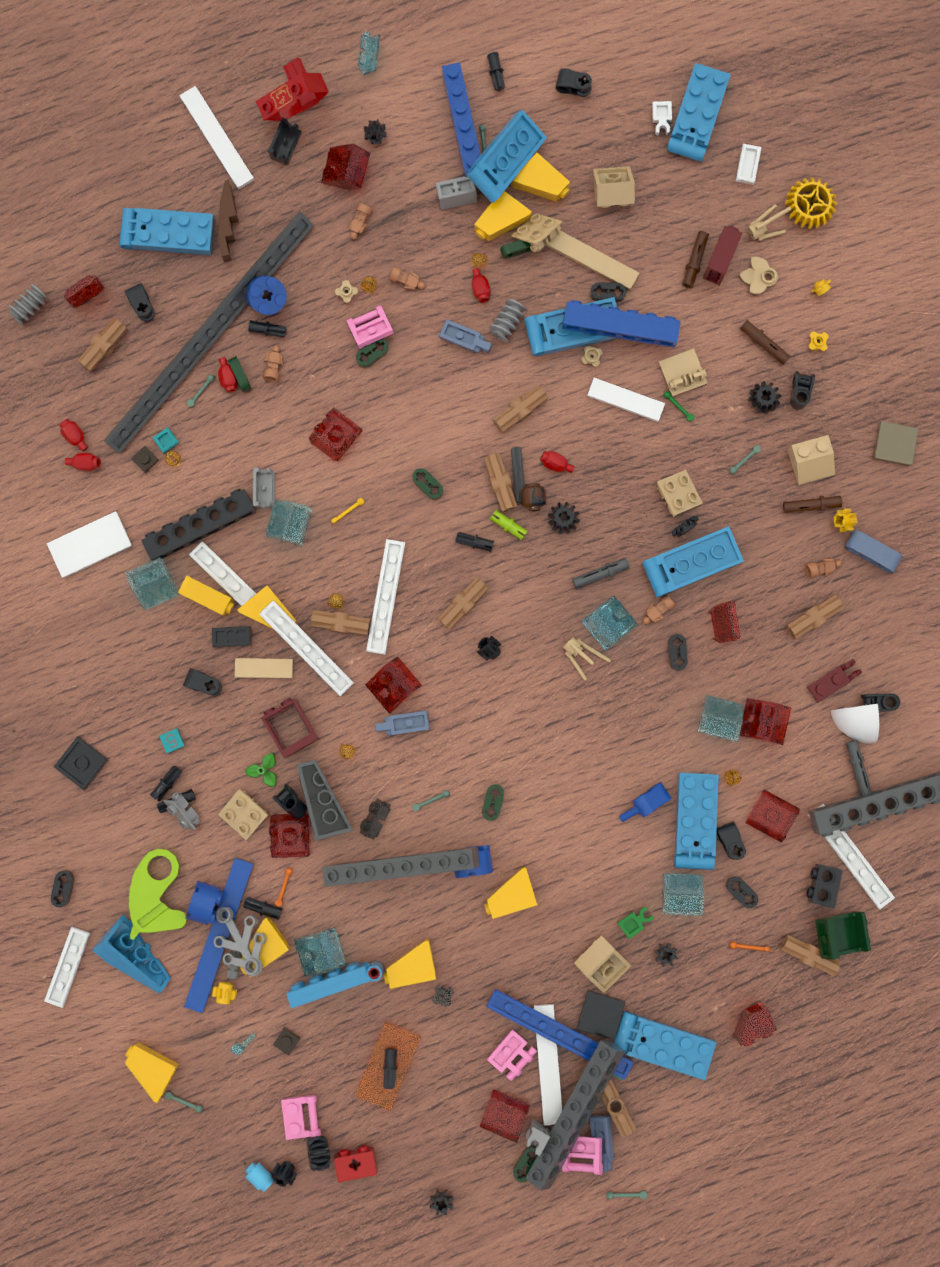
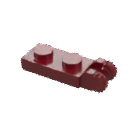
(832, 681)

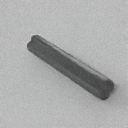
(517, 472)

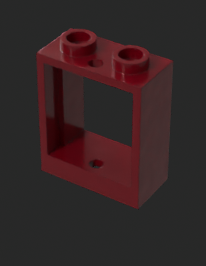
(722, 255)
(299, 745)

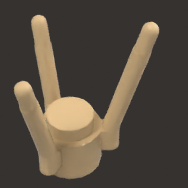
(757, 229)
(574, 648)

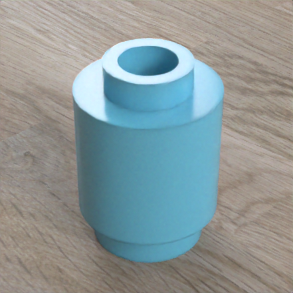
(259, 1177)

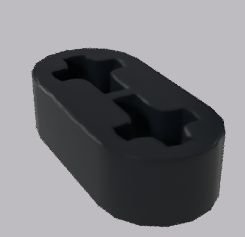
(608, 287)
(673, 653)
(67, 889)
(738, 895)

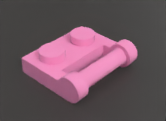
(372, 330)
(294, 1117)
(586, 1148)

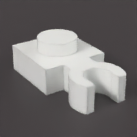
(662, 114)

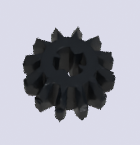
(763, 390)
(569, 515)
(318, 1153)

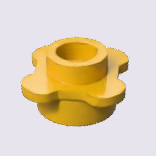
(821, 287)
(814, 345)

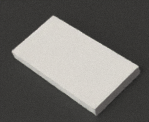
(89, 544)

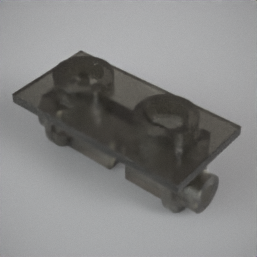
(377, 810)

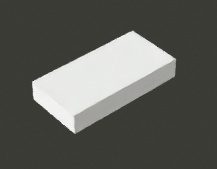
(748, 164)

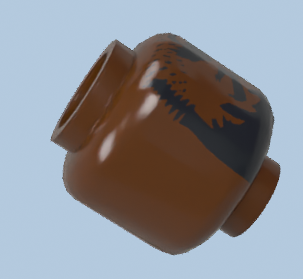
(533, 496)

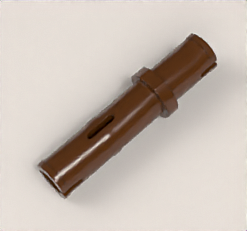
(692, 267)
(765, 342)
(812, 504)

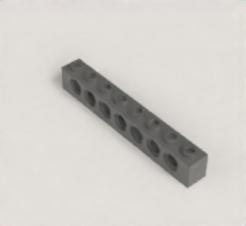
(821, 816)
(401, 866)
(575, 1114)

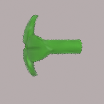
(255, 770)

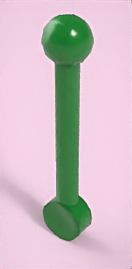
(689, 417)

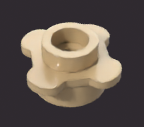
(346, 296)
(592, 351)

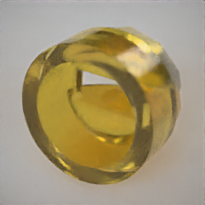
(478, 258)
(365, 284)
(175, 455)
(335, 601)
(346, 751)
(732, 780)

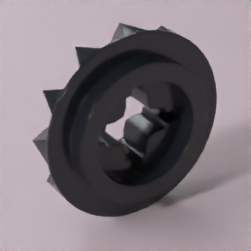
(685, 526)

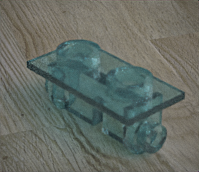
(368, 59)

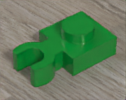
(633, 924)

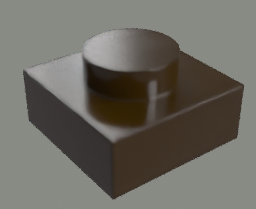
(145, 459)
(286, 1041)

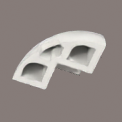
(858, 722)

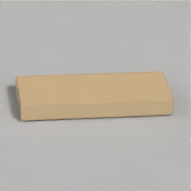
(263, 668)

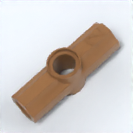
(102, 344)
(520, 408)
(500, 482)
(463, 603)
(815, 616)
(340, 622)
(809, 955)
(621, 1117)

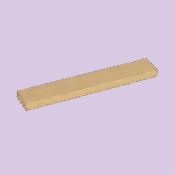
(593, 260)

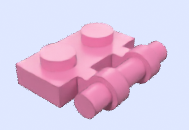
(507, 1051)

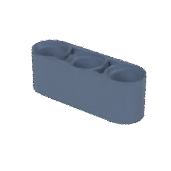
(873, 551)

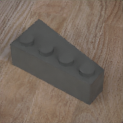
(322, 806)

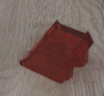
(83, 291)
(334, 434)
(725, 622)
(772, 816)
(289, 836)
(505, 1115)

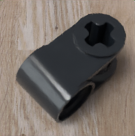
(571, 82)
(140, 300)
(801, 386)
(200, 681)
(880, 699)
(290, 802)
(730, 837)

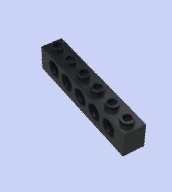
(244, 509)

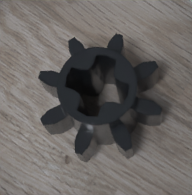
(375, 131)
(489, 648)
(660, 953)
(284, 1174)
(436, 1199)

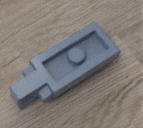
(464, 337)
(404, 723)
(601, 1128)

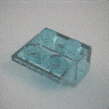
(289, 522)
(152, 583)
(609, 622)
(721, 718)
(683, 894)
(320, 952)

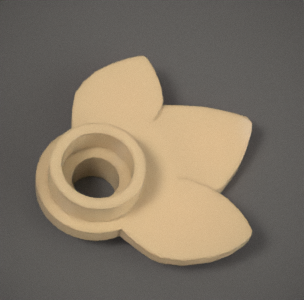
(756, 275)

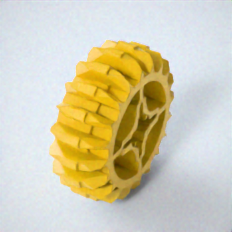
(826, 206)

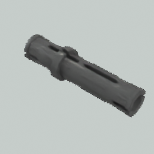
(601, 573)
(858, 766)

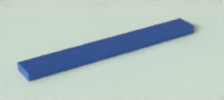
(212, 955)
(550, 1029)

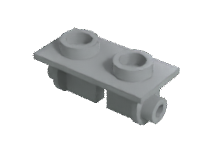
(177, 806)

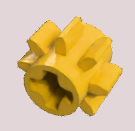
(845, 520)
(224, 993)

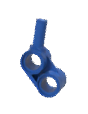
(647, 802)

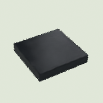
(81, 763)
(601, 1015)

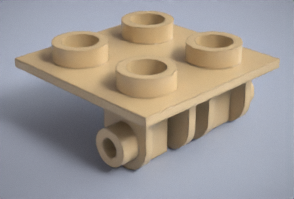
(538, 231)
(683, 372)
(679, 493)
(243, 814)

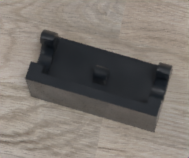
(284, 142)

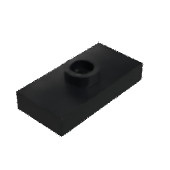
(231, 636)

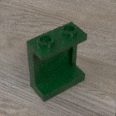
(842, 934)

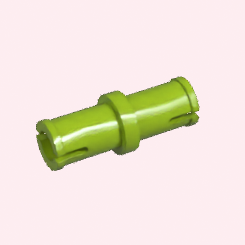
(508, 524)

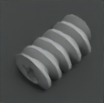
(27, 304)
(507, 319)

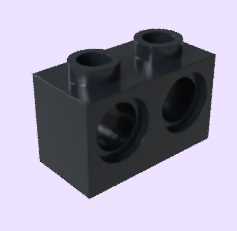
(830, 886)

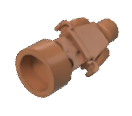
(358, 224)
(410, 280)
(273, 359)
(827, 567)
(655, 612)

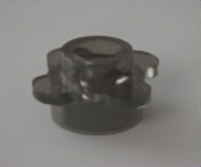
(443, 1001)

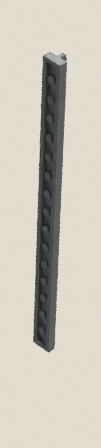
(206, 335)

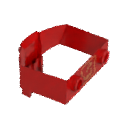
(294, 96)

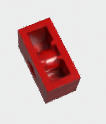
(348, 1171)

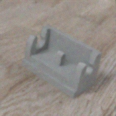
(456, 192)
(263, 488)
(538, 1134)

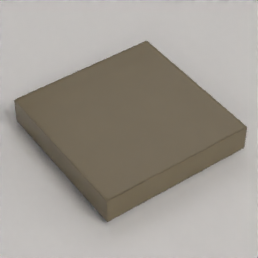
(895, 443)

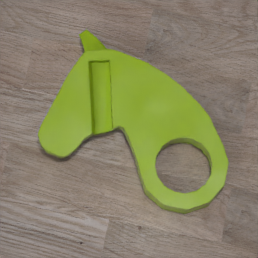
(145, 892)

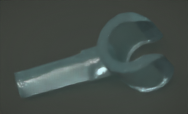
(238, 1048)

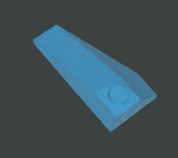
(131, 956)

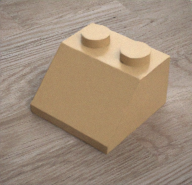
(614, 186)
(812, 460)
(602, 964)

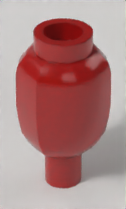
(480, 286)
(226, 376)
(73, 434)
(84, 462)
(556, 462)

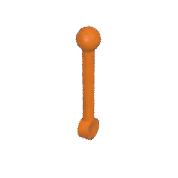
(279, 902)
(733, 945)

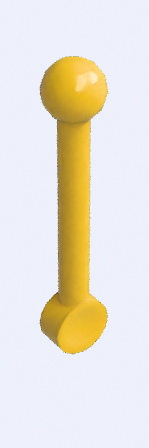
(360, 501)

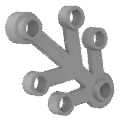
(241, 943)

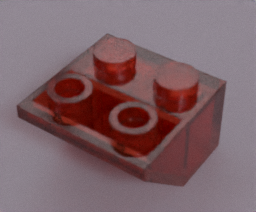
(346, 167)
(393, 684)
(765, 721)
(753, 1024)

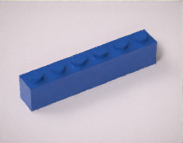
(461, 115)
(621, 324)

